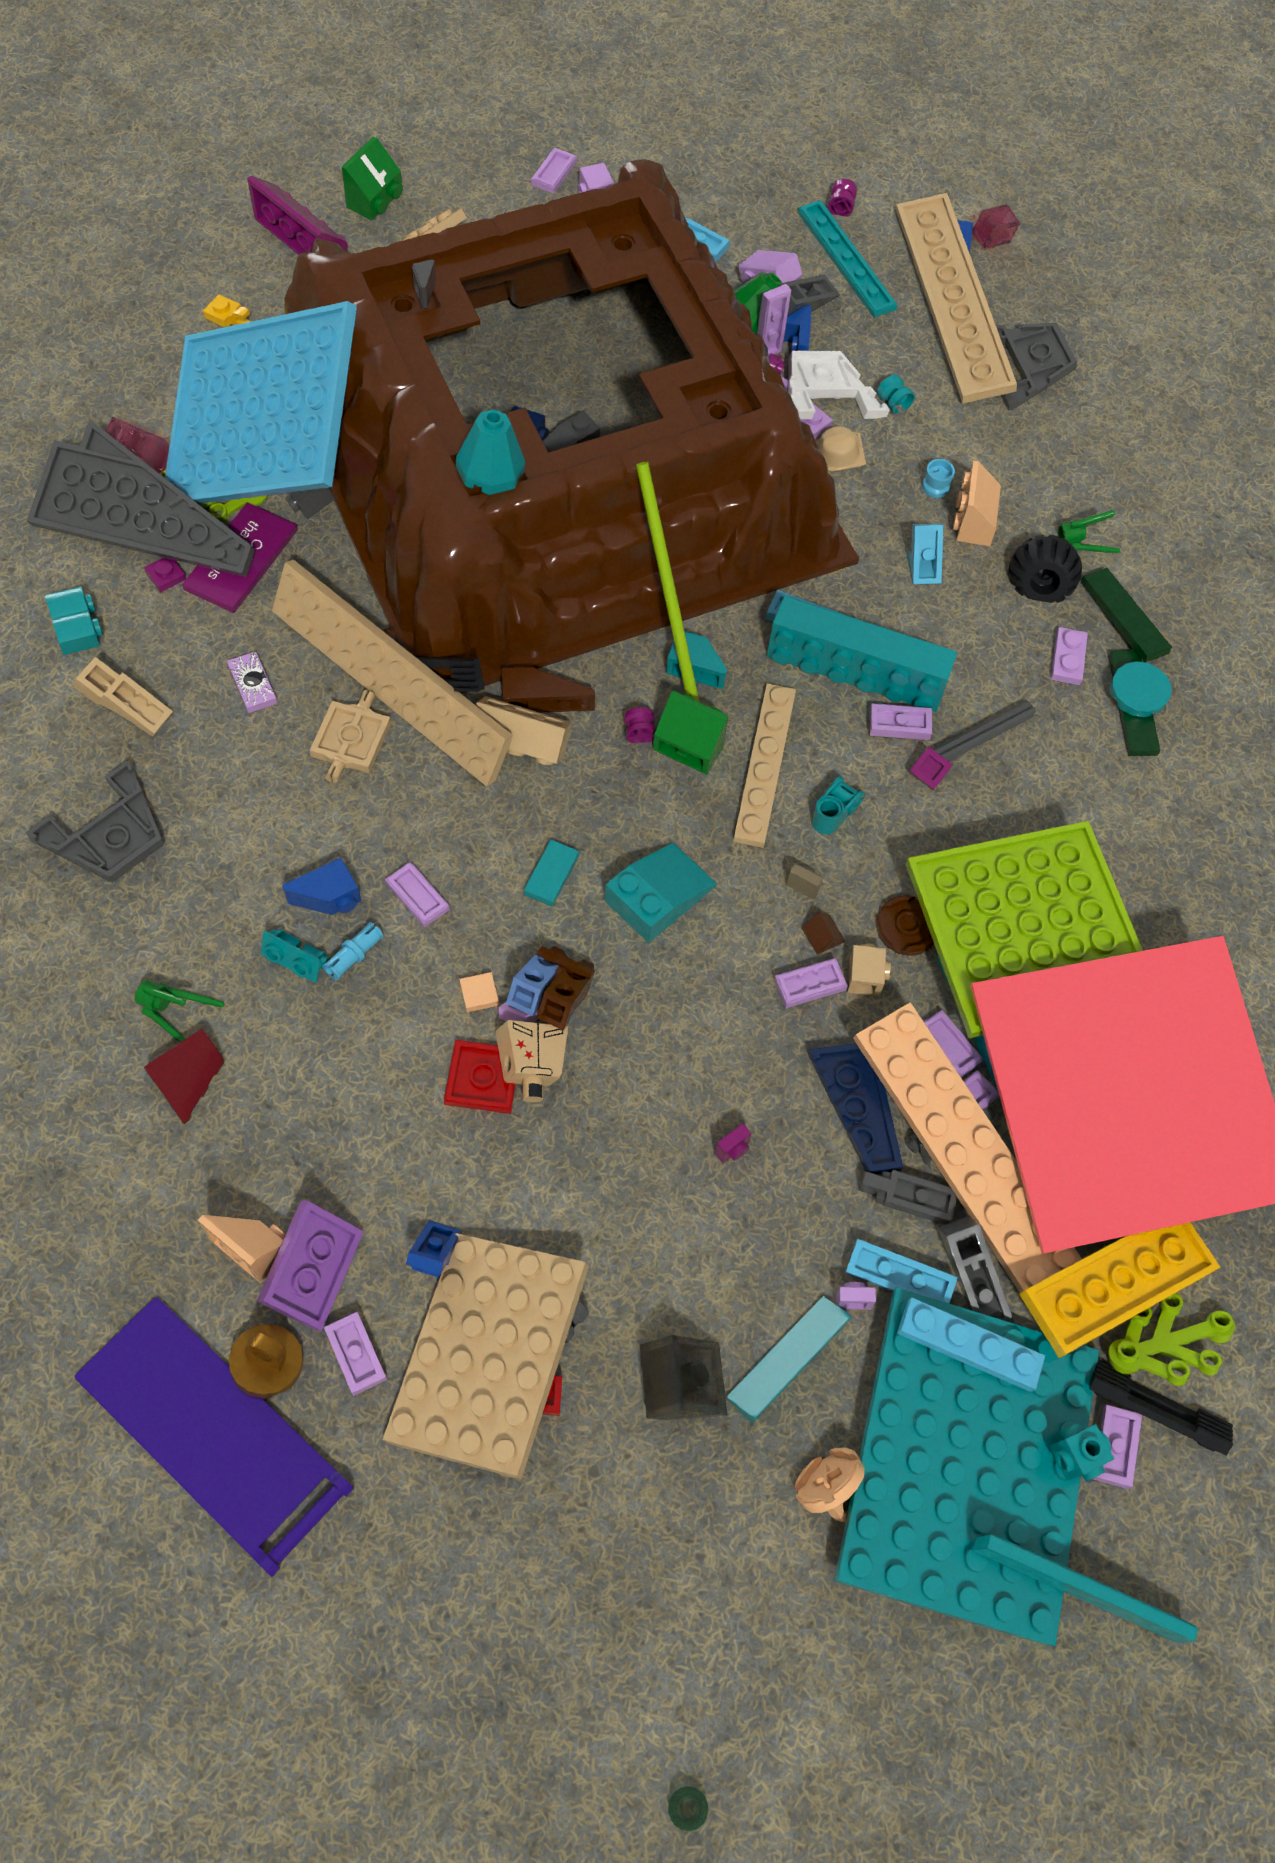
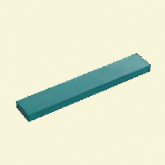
(847, 259)
(1085, 1588)

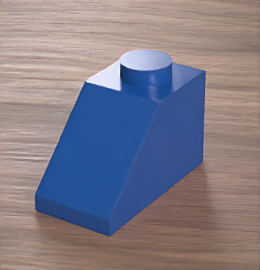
(324, 889)

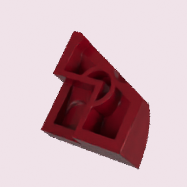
(186, 1072)

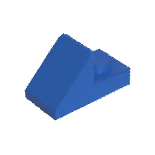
(798, 329)
(433, 1248)

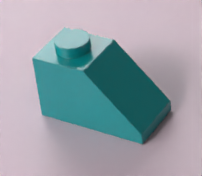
(705, 661)

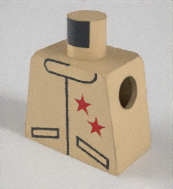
(531, 1055)

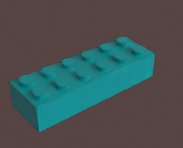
(860, 654)

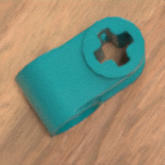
(837, 802)

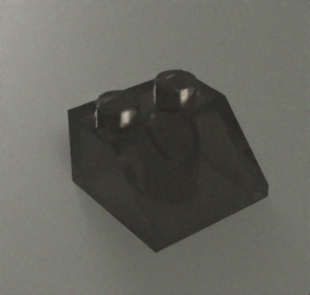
(682, 1378)

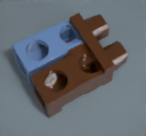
(555, 982)

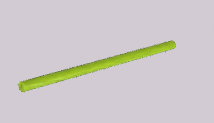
(667, 579)

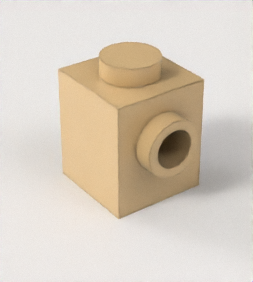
(867, 970)

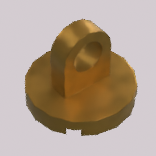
(265, 1361)

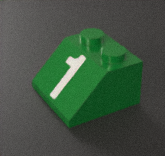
(371, 180)

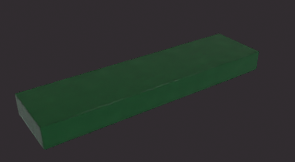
(1126, 615)
(1138, 732)

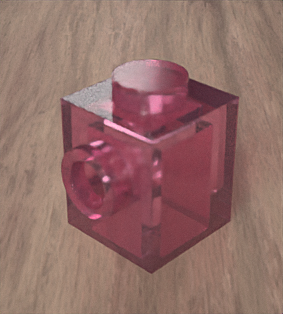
(996, 226)

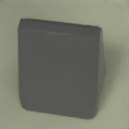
(424, 280)

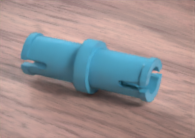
(352, 951)

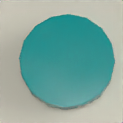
(1140, 689)

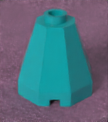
(491, 454)

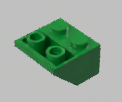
(690, 732)

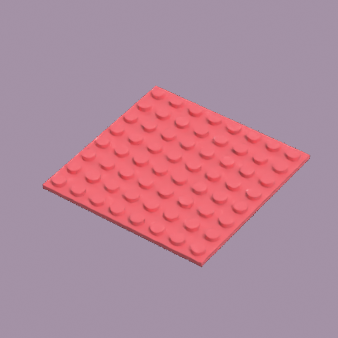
(1131, 1092)

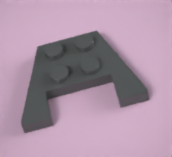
(1040, 357)
(112, 840)

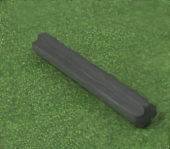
(986, 731)

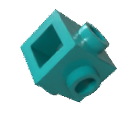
(1082, 1452)

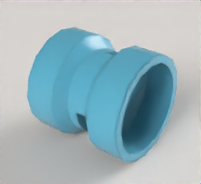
(938, 478)

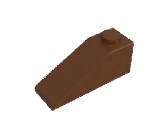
(544, 691)

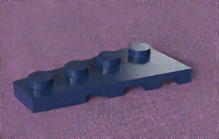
(860, 1105)

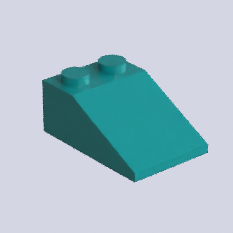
(657, 890)

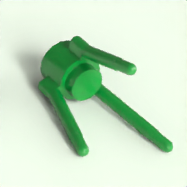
(1076, 531)
(158, 996)

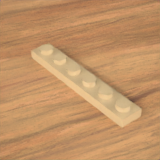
(764, 766)

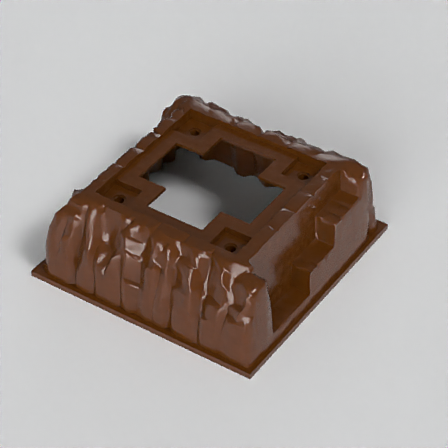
(571, 548)

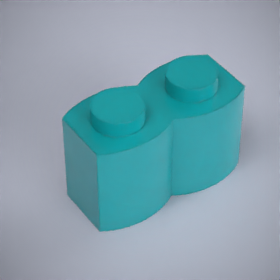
(72, 620)

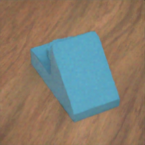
(926, 553)

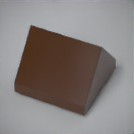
(822, 933)

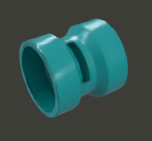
(895, 393)

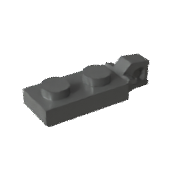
(911, 1195)

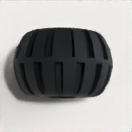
(1045, 554)

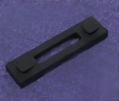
(466, 672)
(1200, 1426)

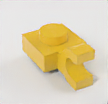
(226, 312)

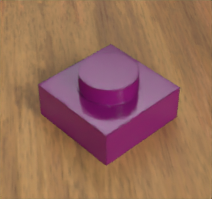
(164, 574)
(930, 768)
(734, 1144)

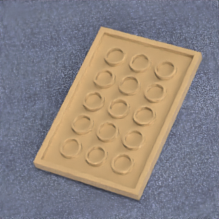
(487, 1355)

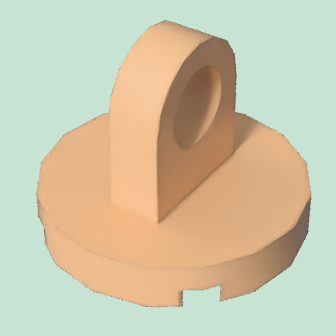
(830, 1482)

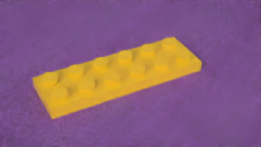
(1117, 1284)

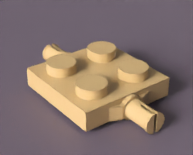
(350, 736)

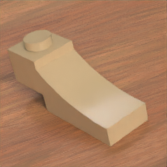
(122, 696)

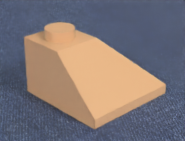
(245, 1242)

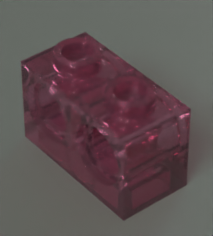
(145, 445)

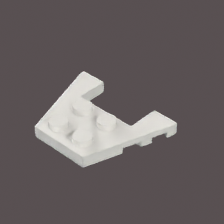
(828, 376)

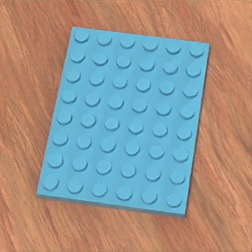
(261, 405)

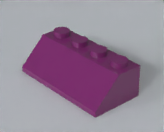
(288, 218)

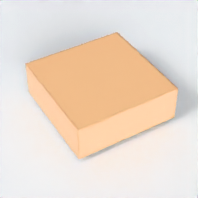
(479, 992)

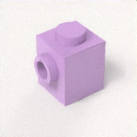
(594, 178)

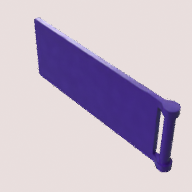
(209, 1434)

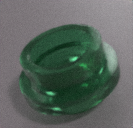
(701, 1812)

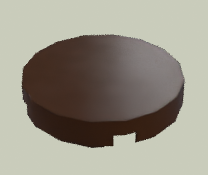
(899, 930)

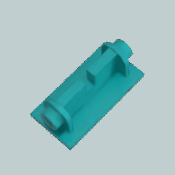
(283, 949)

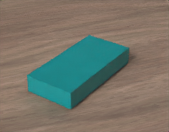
(551, 873)

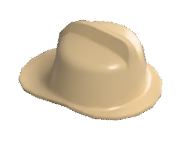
(841, 448)

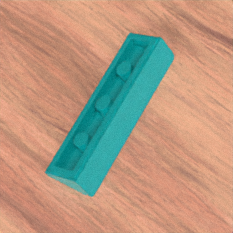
(788, 1358)

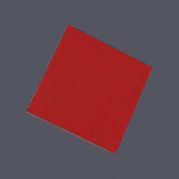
(478, 1079)

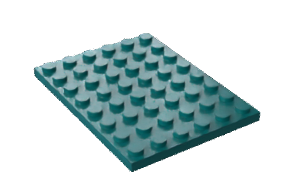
(963, 1460)

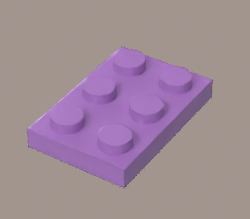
(310, 1266)

